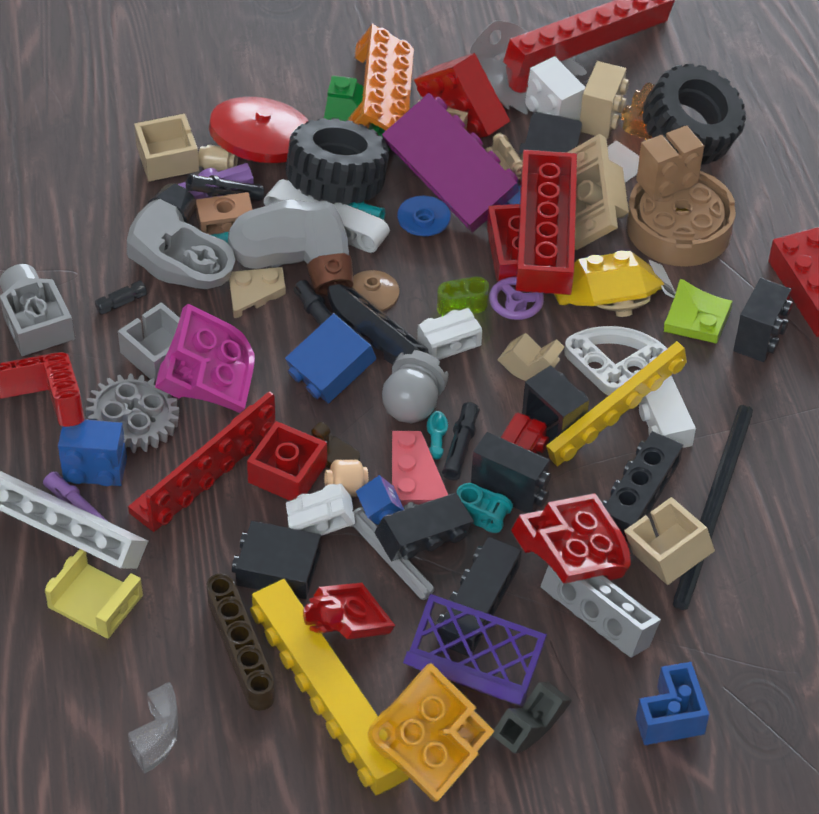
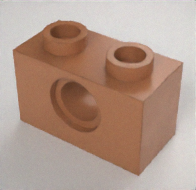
(220, 212)

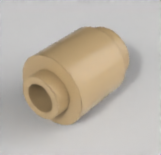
(216, 157)

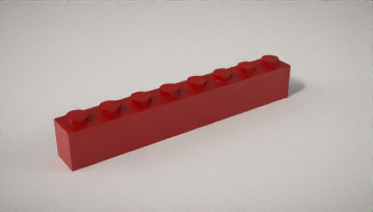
(584, 32)

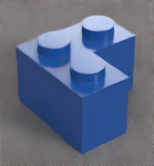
(678, 709)

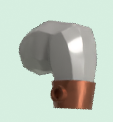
(292, 234)

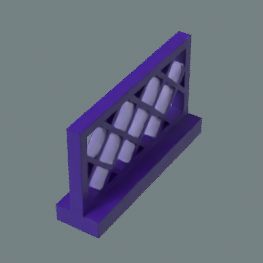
(465, 675)

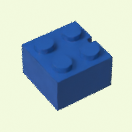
(93, 453)

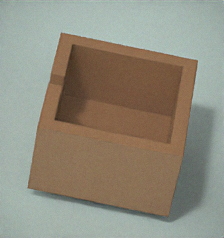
(666, 171)

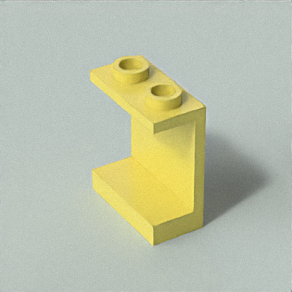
(92, 595)

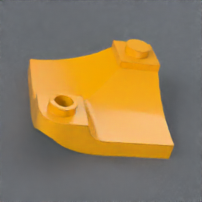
(430, 732)

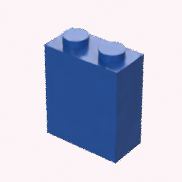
(330, 359)

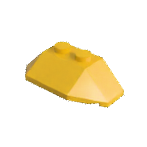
(611, 280)

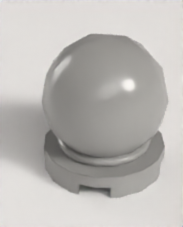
(413, 387)

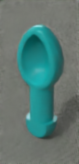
(437, 427)

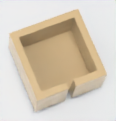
(603, 99)
(166, 147)
(680, 543)

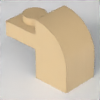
(526, 358)

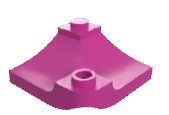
(207, 361)

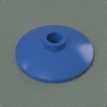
(423, 215)

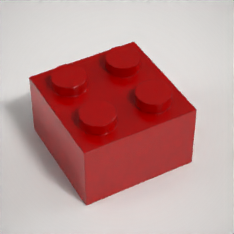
(287, 461)

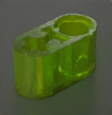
(463, 294)

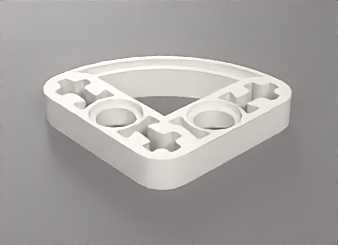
(609, 371)

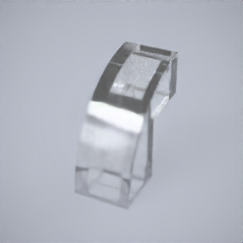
(156, 739)

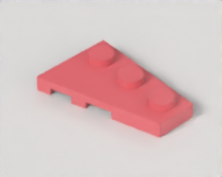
(414, 469)

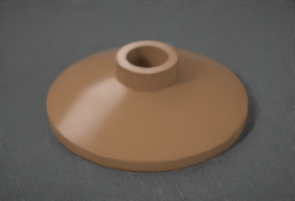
(377, 288)

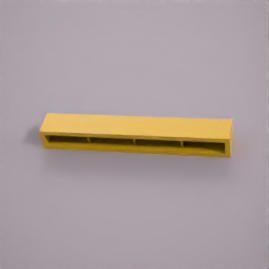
(326, 682)

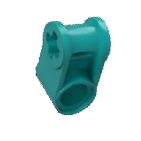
(484, 506)

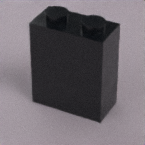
(511, 472)
(277, 554)

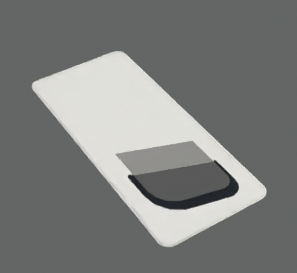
(661, 273)

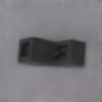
(526, 725)

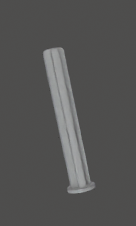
(402, 567)

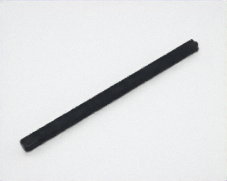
(716, 498)

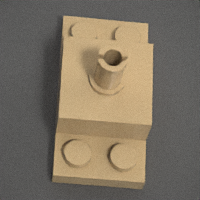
(599, 192)

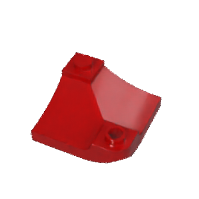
(575, 539)

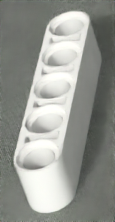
(361, 228)

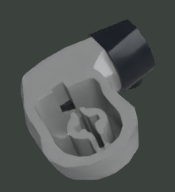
(173, 248)

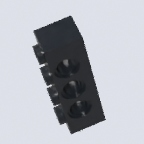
(643, 480)

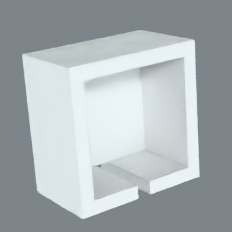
(554, 90)

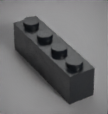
(481, 590)

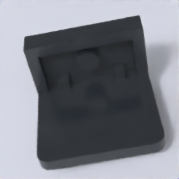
(551, 134)

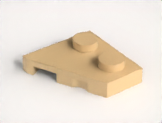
(255, 288)

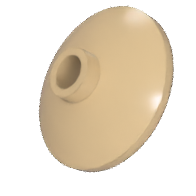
(625, 307)

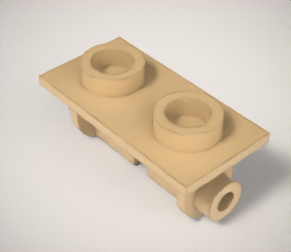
(506, 154)

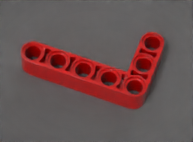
(44, 373)

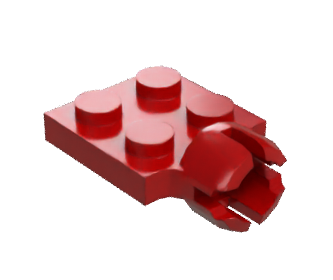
(346, 610)

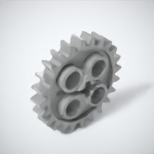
(143, 409)

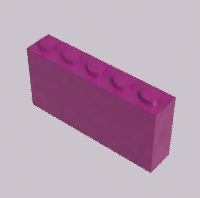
(451, 161)

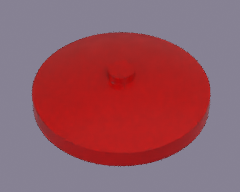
(255, 128)

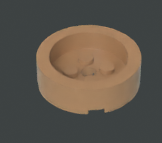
(683, 236)

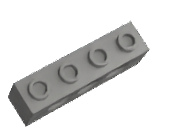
(605, 610)

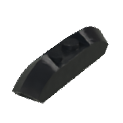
(371, 321)

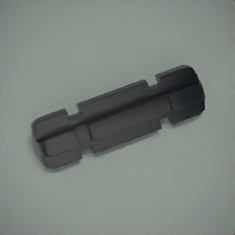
(121, 297)

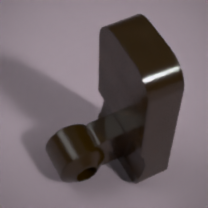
(336, 448)

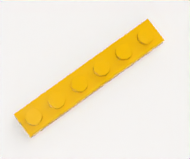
(617, 403)

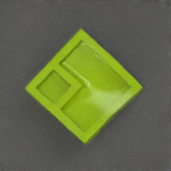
(697, 314)

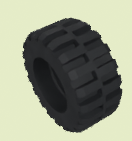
(706, 94)
(337, 161)

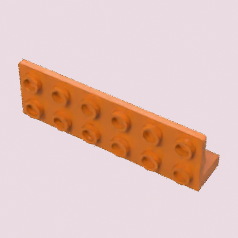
(386, 78)

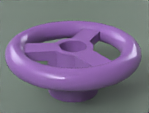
(516, 301)

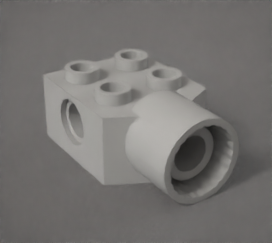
(34, 310)

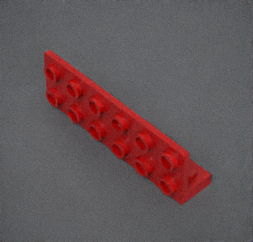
(205, 466)

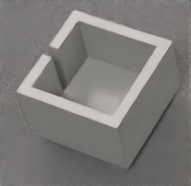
(150, 352)

